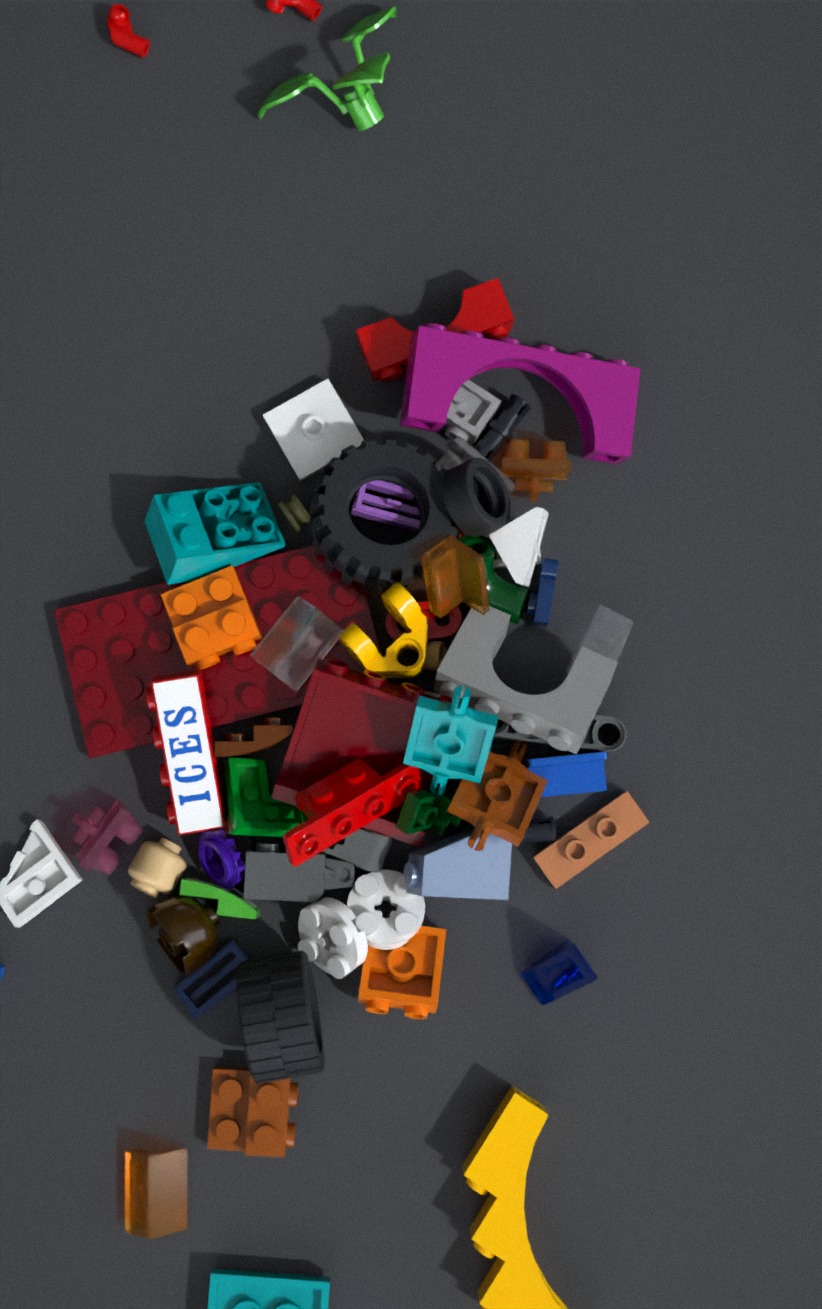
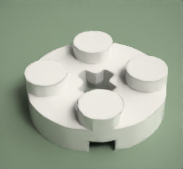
(402, 924)
(331, 937)

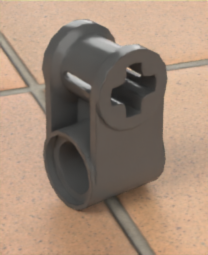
(363, 849)

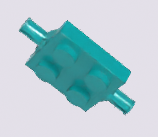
(450, 739)

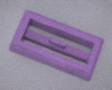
(382, 516)

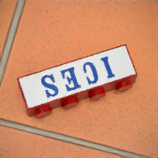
(188, 752)

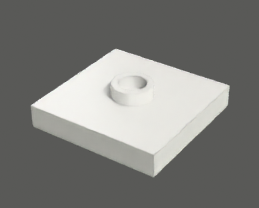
(313, 429)

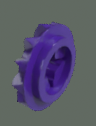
(224, 870)

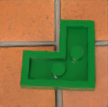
(250, 804)

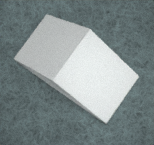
(520, 543)

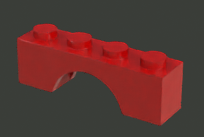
(387, 343)

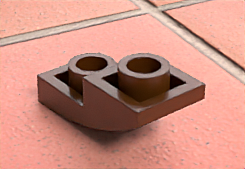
(265, 736)

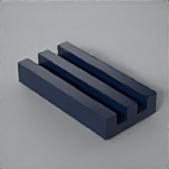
(188, 1000)

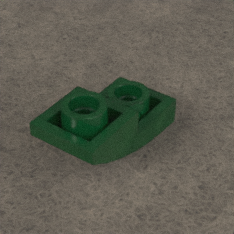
(427, 811)

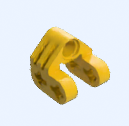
(409, 616)

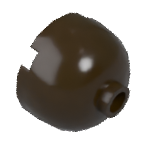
(185, 931)

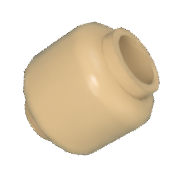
(157, 867)

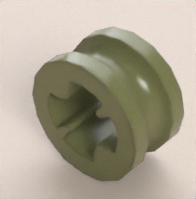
(295, 512)

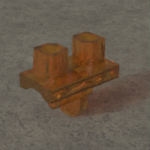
(550, 467)

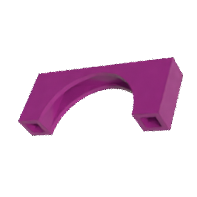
(597, 390)

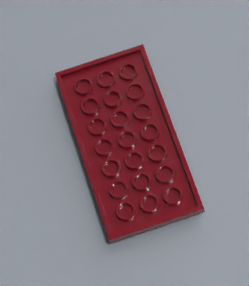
(128, 639)

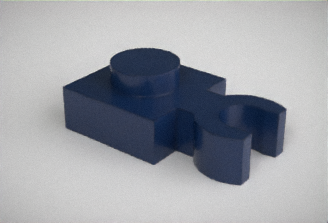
(540, 603)

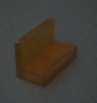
(454, 576)
(155, 1192)

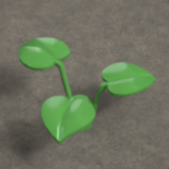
(360, 98)

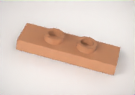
(590, 839)

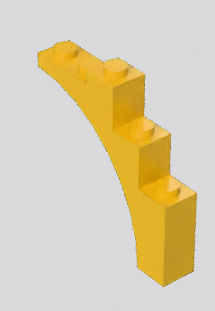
(500, 1167)

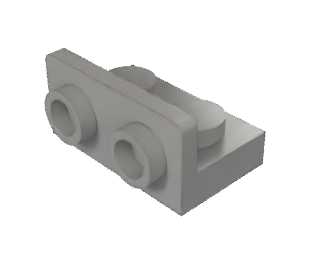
(470, 412)

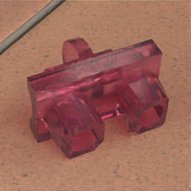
(95, 851)

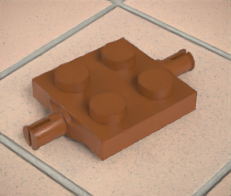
(501, 801)

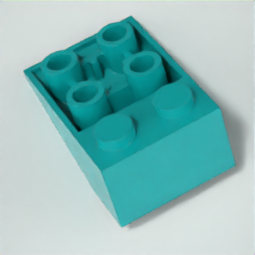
(211, 530)

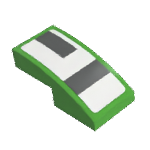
(229, 903)

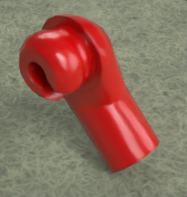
(309, 8)
(122, 33)

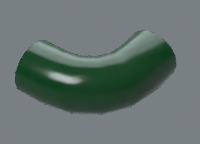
(501, 593)

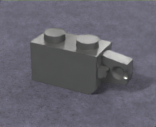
(274, 878)

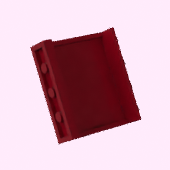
(348, 719)

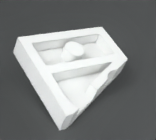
(36, 876)

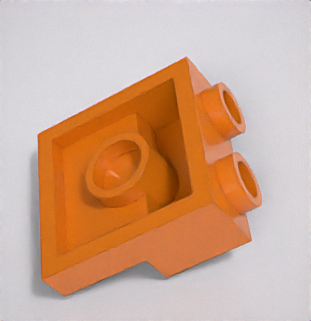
(211, 618)
(405, 975)

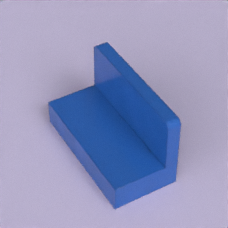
(570, 773)

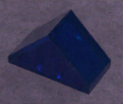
(558, 973)

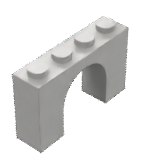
(556, 716)

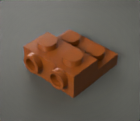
(251, 1114)

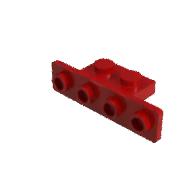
(345, 804)

